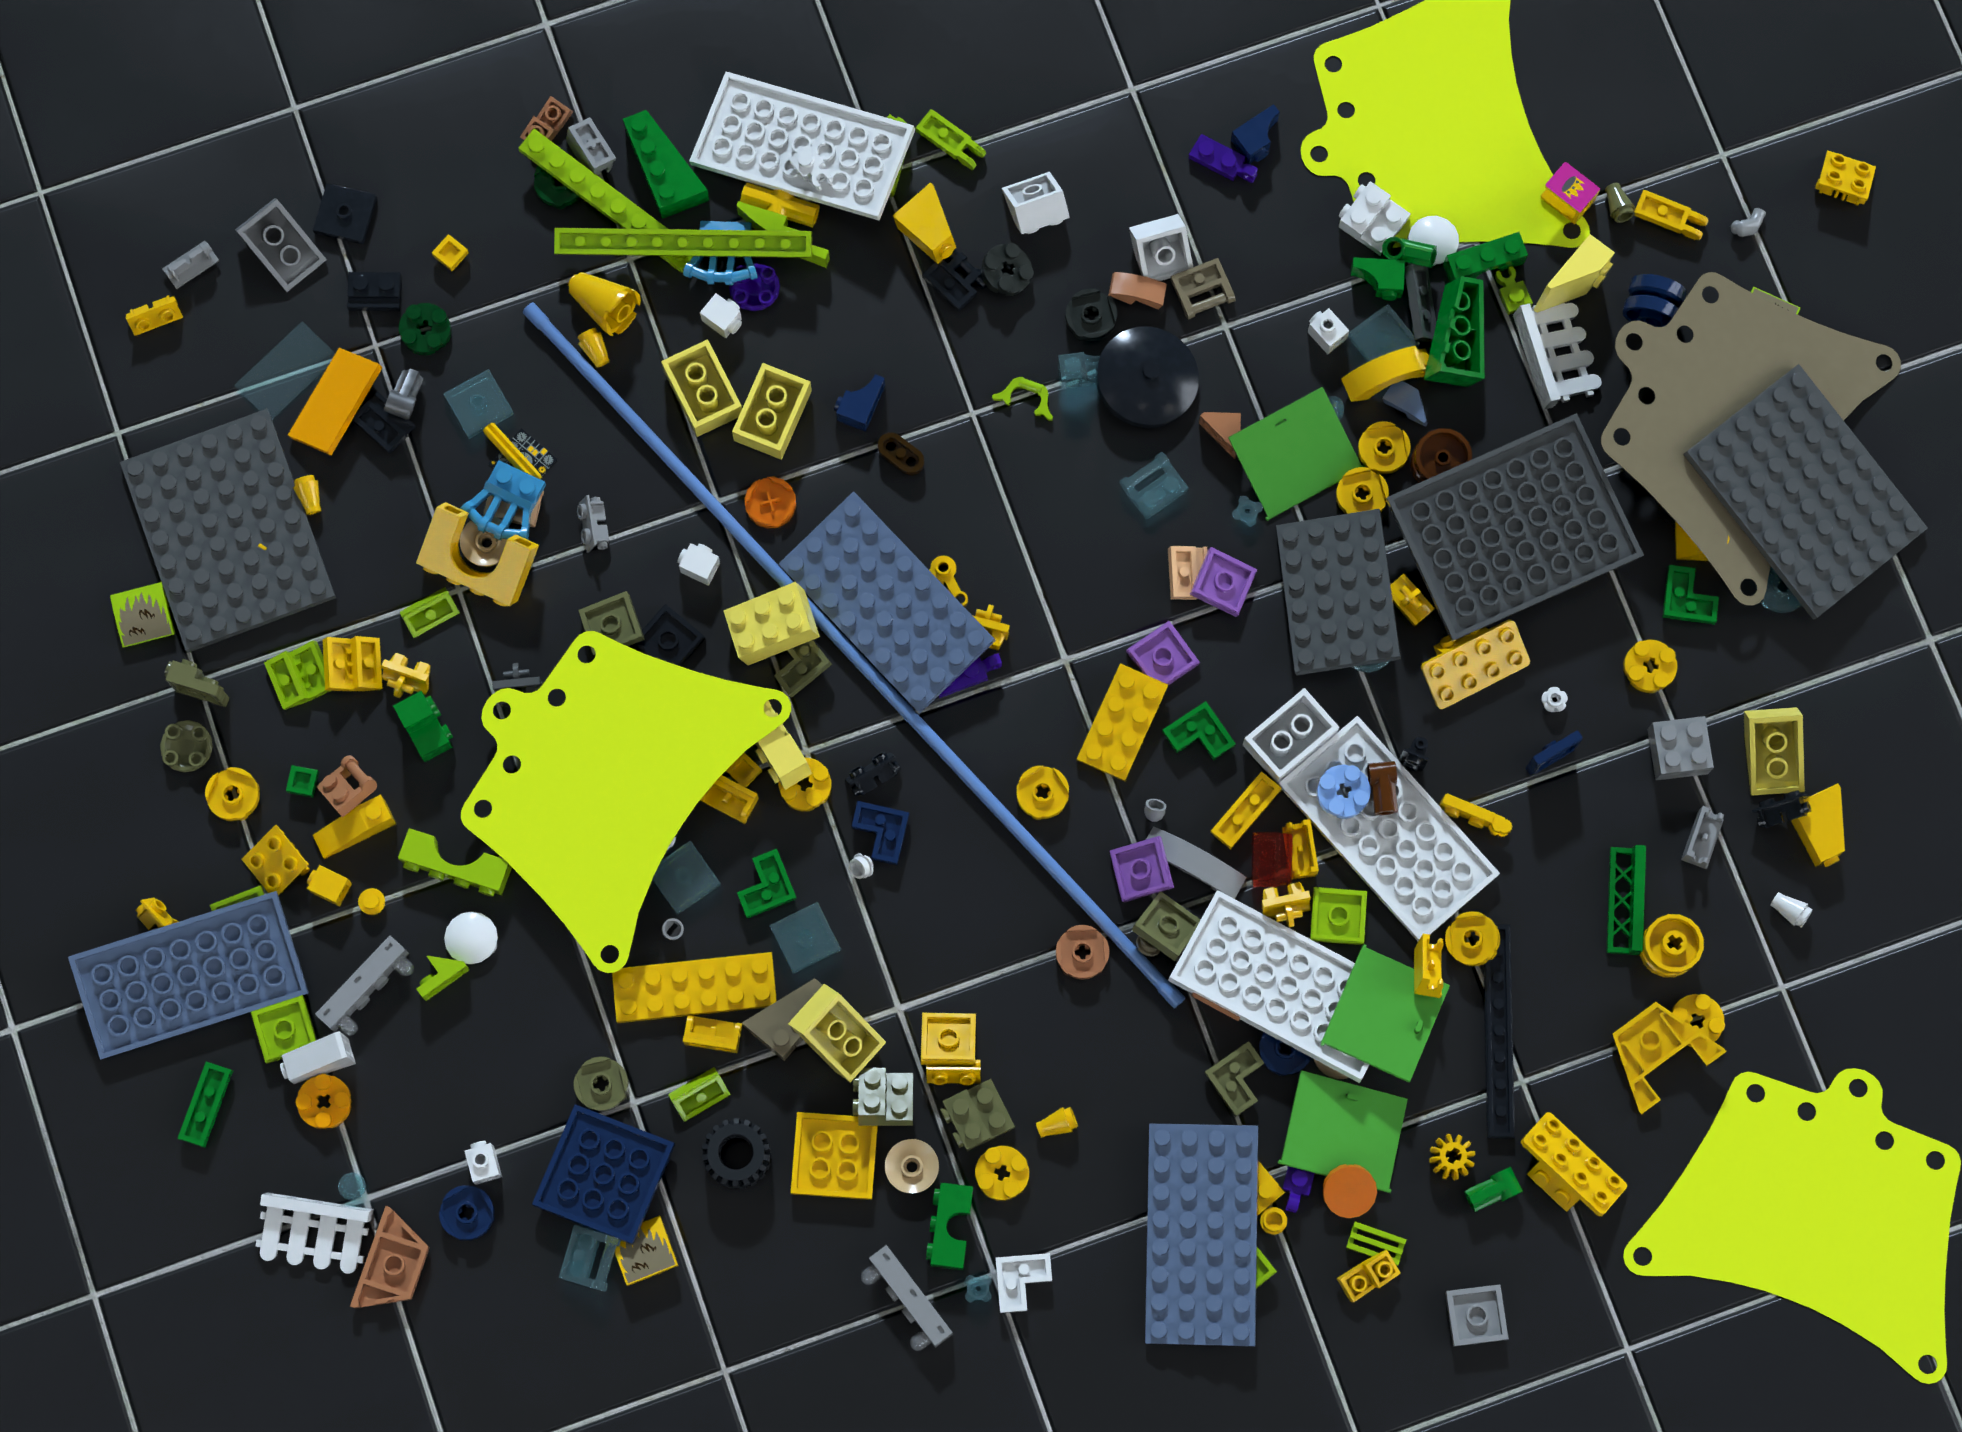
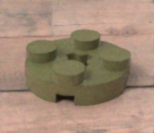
(609, 1071)

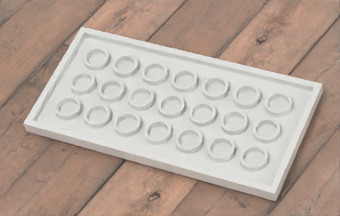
(762, 125)
(1409, 858)
(1268, 978)

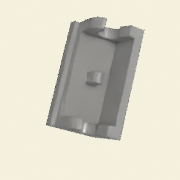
(590, 146)
(1703, 837)

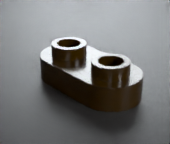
(902, 454)

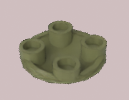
(186, 746)

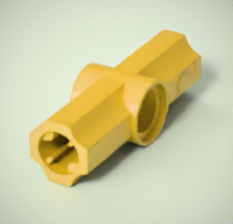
(781, 203)

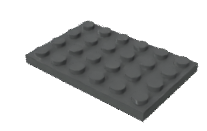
(1338, 592)

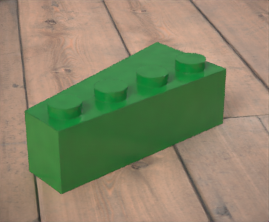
(665, 170)
(1459, 335)

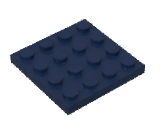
(603, 1174)

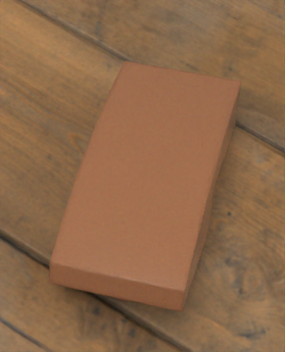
(549, 120)
(1138, 288)

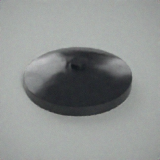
(1147, 377)

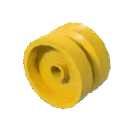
(1685, 938)

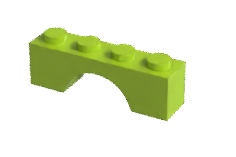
(486, 873)

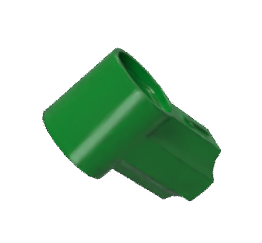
(1411, 251)
(1499, 1187)

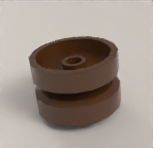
(1436, 445)

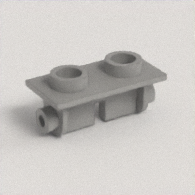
(190, 264)
(590, 512)

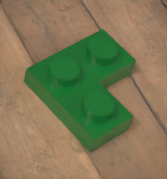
(1682, 603)
(1202, 725)
(774, 886)

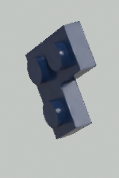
(887, 824)

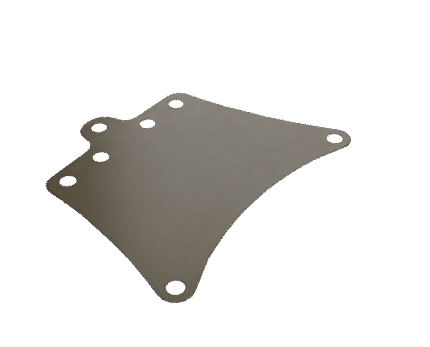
(1734, 356)

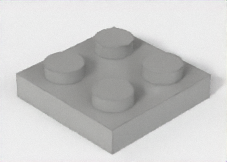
(1476, 1315)

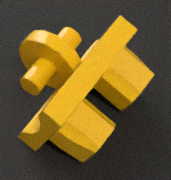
(1410, 600)
(992, 624)
(404, 678)
(1287, 906)

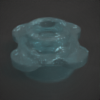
(1248, 518)
(972, 1282)

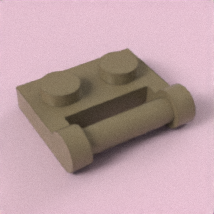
(1198, 281)

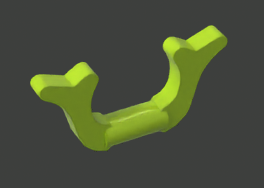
(1021, 382)

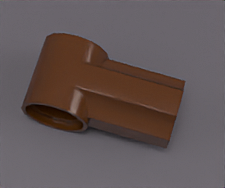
(1383, 779)

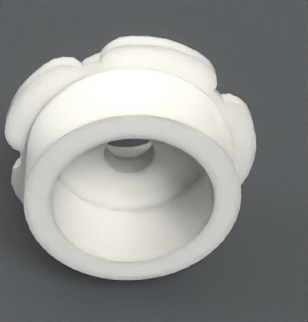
(1549, 705)
(861, 866)

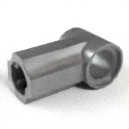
(403, 397)

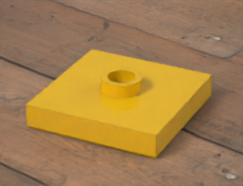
(948, 1039)

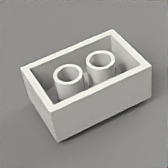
(1290, 735)

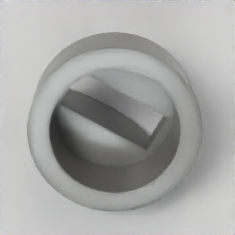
(1154, 809)
(677, 932)

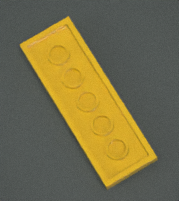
(694, 987)

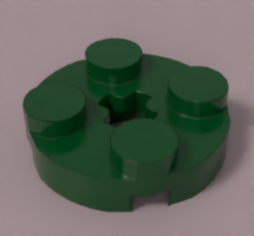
(550, 194)
(417, 316)

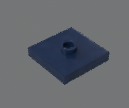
(1553, 752)

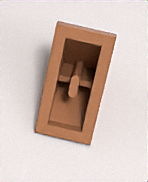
(1221, 426)

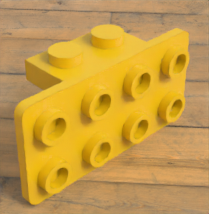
(1474, 662)
(1569, 1168)

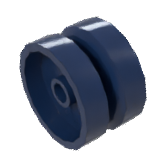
(1653, 299)

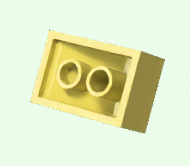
(1578, 275)
(1774, 750)

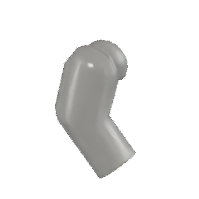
(1748, 226)

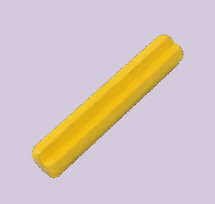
(509, 450)

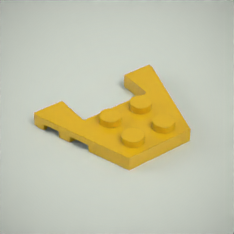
(1651, 1041)

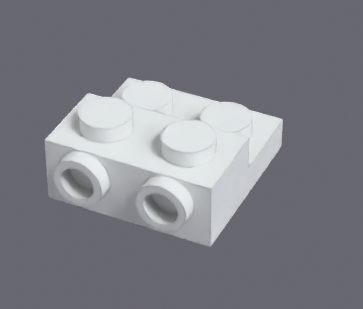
(1372, 217)

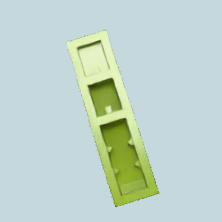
(771, 221)

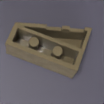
(772, 1025)

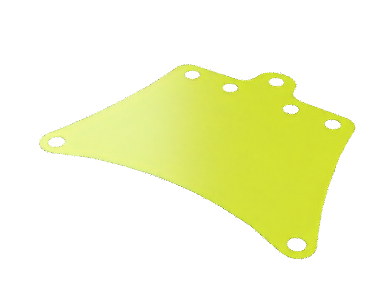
(1439, 122)
(608, 779)
(1817, 1213)

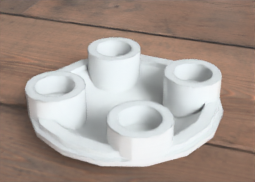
(1437, 232)
(471, 937)

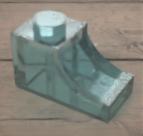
(1077, 370)

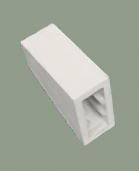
(317, 1058)

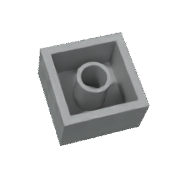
(1680, 748)

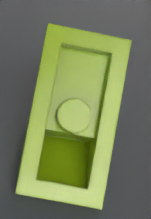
(448, 972)

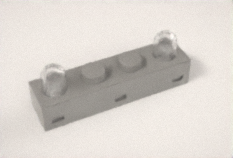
(356, 990)
(905, 1289)

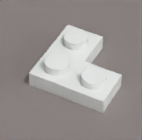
(1014, 1273)

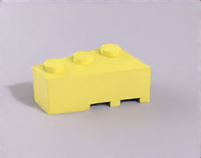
(782, 755)

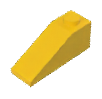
(355, 826)

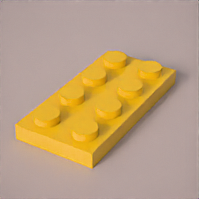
(1122, 722)

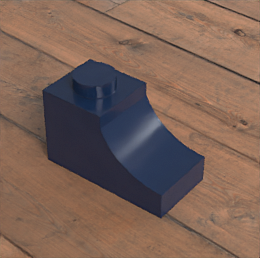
(1252, 137)
(859, 406)

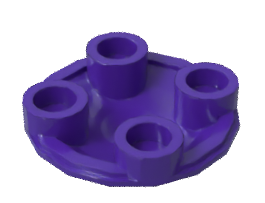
(756, 293)

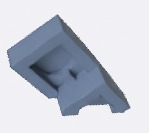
(1406, 399)

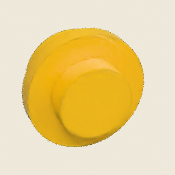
(371, 901)
(1273, 1220)

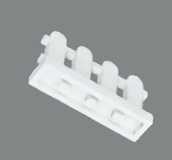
(1543, 367)
(300, 1226)

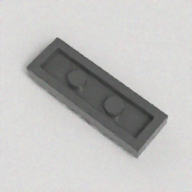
(1420, 302)

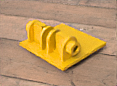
(1846, 176)
(275, 861)

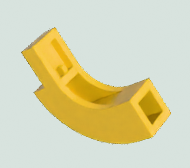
(1385, 371)

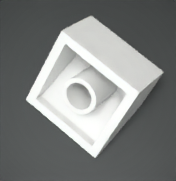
(1036, 203)
(1161, 247)

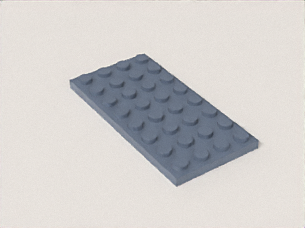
(887, 602)
(188, 975)
(1202, 1234)

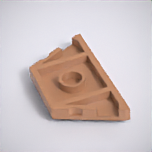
(391, 1264)

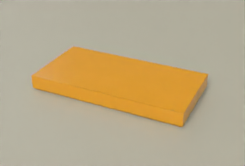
(335, 401)

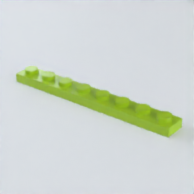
(592, 188)

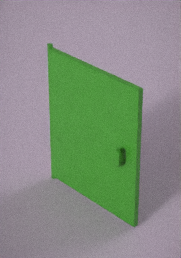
(1295, 455)
(1381, 1015)
(1342, 1128)

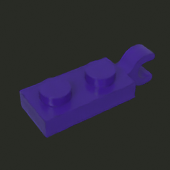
(1222, 159)
(973, 674)
(1297, 1183)

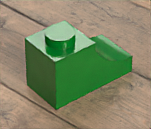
(1382, 274)

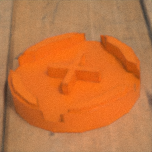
(770, 502)
(1349, 1190)

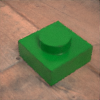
(302, 781)

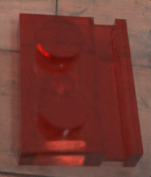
(1271, 859)

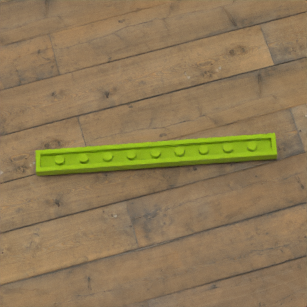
(683, 242)

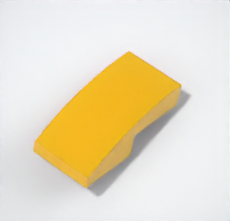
(1368, 1275)

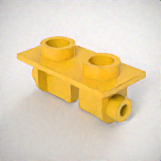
(145, 319)
(153, 913)
(954, 1074)

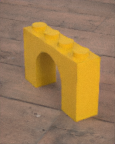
(442, 556)

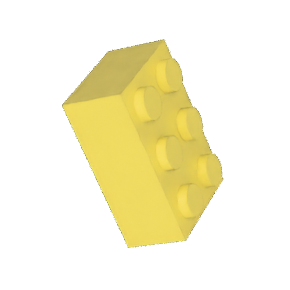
(702, 388)
(772, 411)
(771, 623)
(837, 1032)

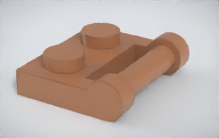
(340, 792)

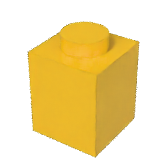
(328, 885)

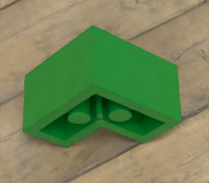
(421, 722)

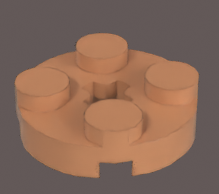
(1071, 941)

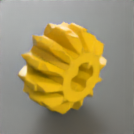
(1457, 1165)

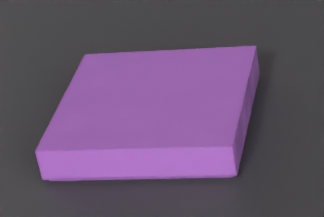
(1223, 581)
(1163, 655)
(1141, 869)

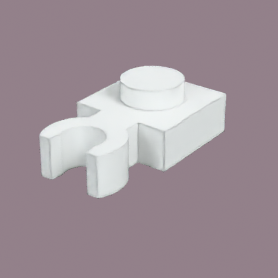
(809, 165)

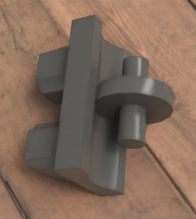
(517, 682)

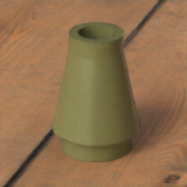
(1619, 204)

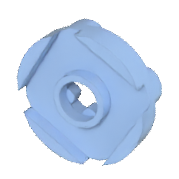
(1336, 804)

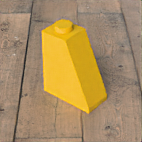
(926, 224)
(1823, 827)

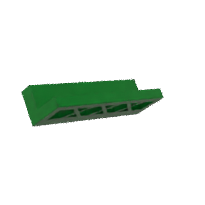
(1636, 900)

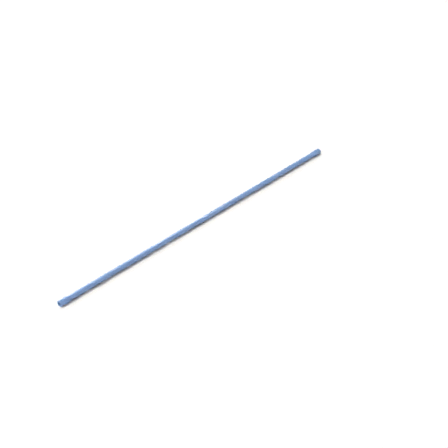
(1164, 987)

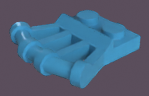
(711, 276)
(512, 487)

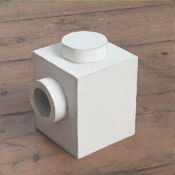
(722, 315)
(1327, 330)
(699, 563)
(482, 1162)

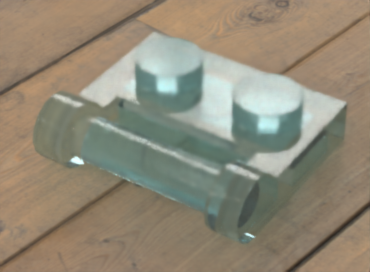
(1159, 492)
(581, 1256)

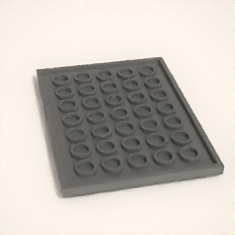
(1805, 491)
(206, 513)
(1514, 527)

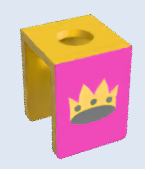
(1570, 192)

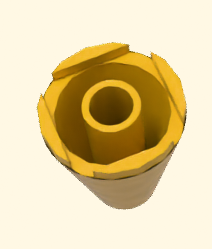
(605, 301)

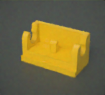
(731, 799)
(1303, 850)
(1428, 967)
(712, 1034)

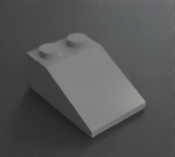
(280, 244)

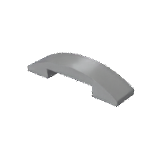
(1200, 864)

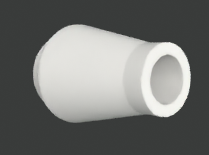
(1793, 910)

